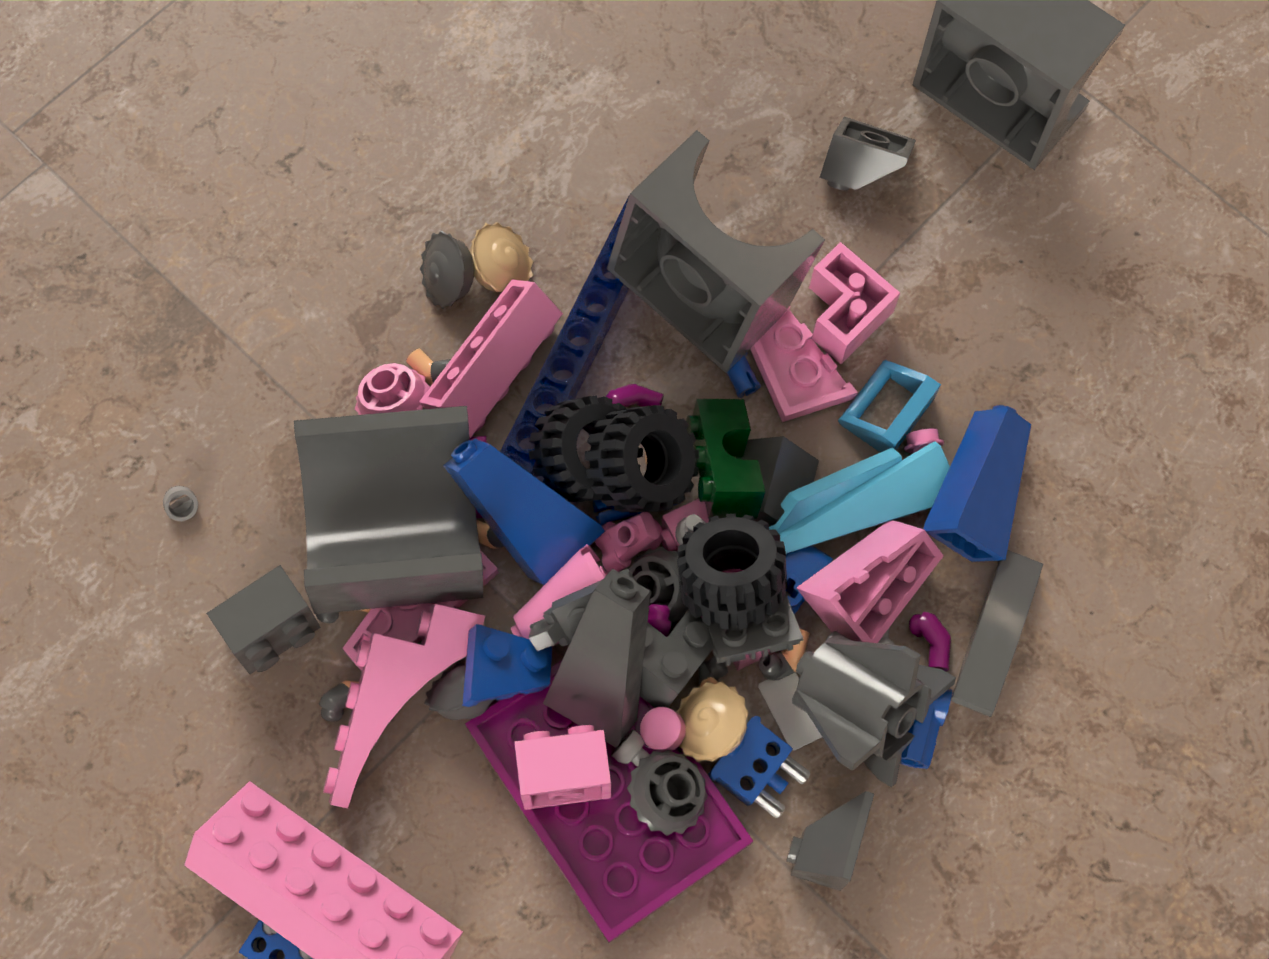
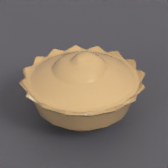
(499, 257)
(713, 721)

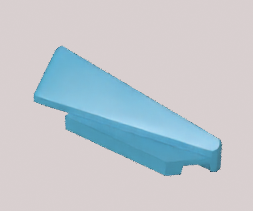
(862, 496)

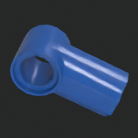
(921, 749)

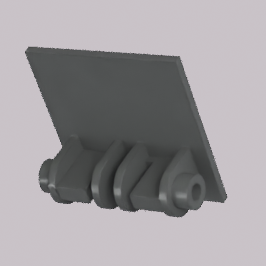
(775, 633)

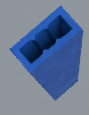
(982, 486)
(523, 512)

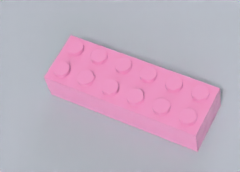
(312, 885)

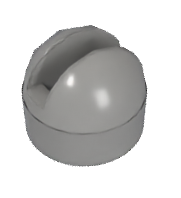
(183, 508)

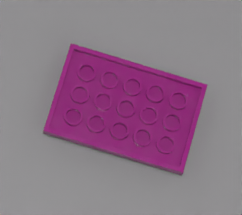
(600, 845)

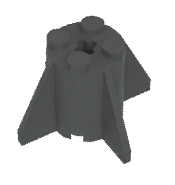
(867, 700)

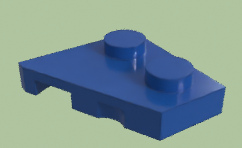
(503, 666)

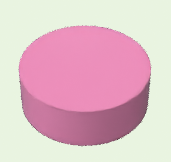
(662, 729)

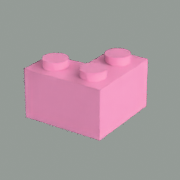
(856, 298)

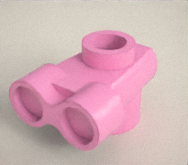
(627, 539)

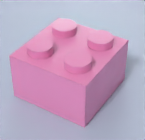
(563, 767)

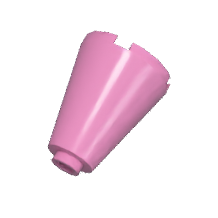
(573, 576)

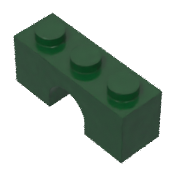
(725, 482)

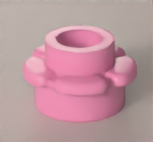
(918, 439)

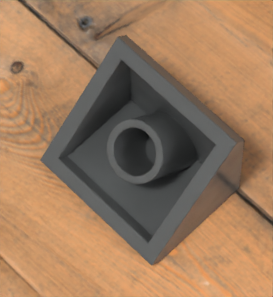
(783, 470)

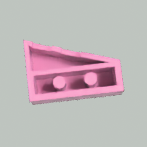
(872, 581)

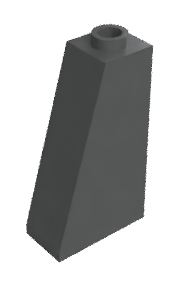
(604, 660)

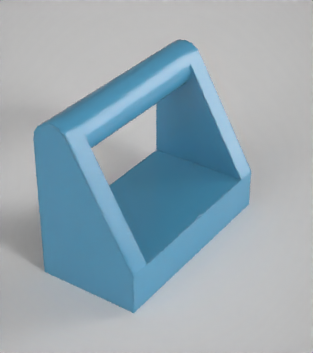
(924, 393)

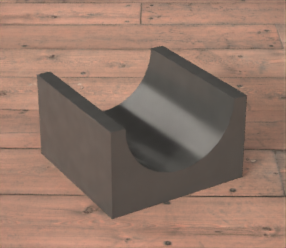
(1015, 67)
(696, 275)
(386, 511)

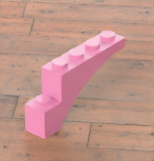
(389, 678)

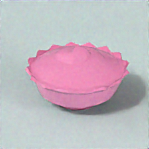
(390, 390)

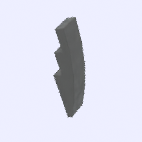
(997, 633)

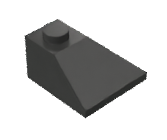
(863, 154)
(831, 844)

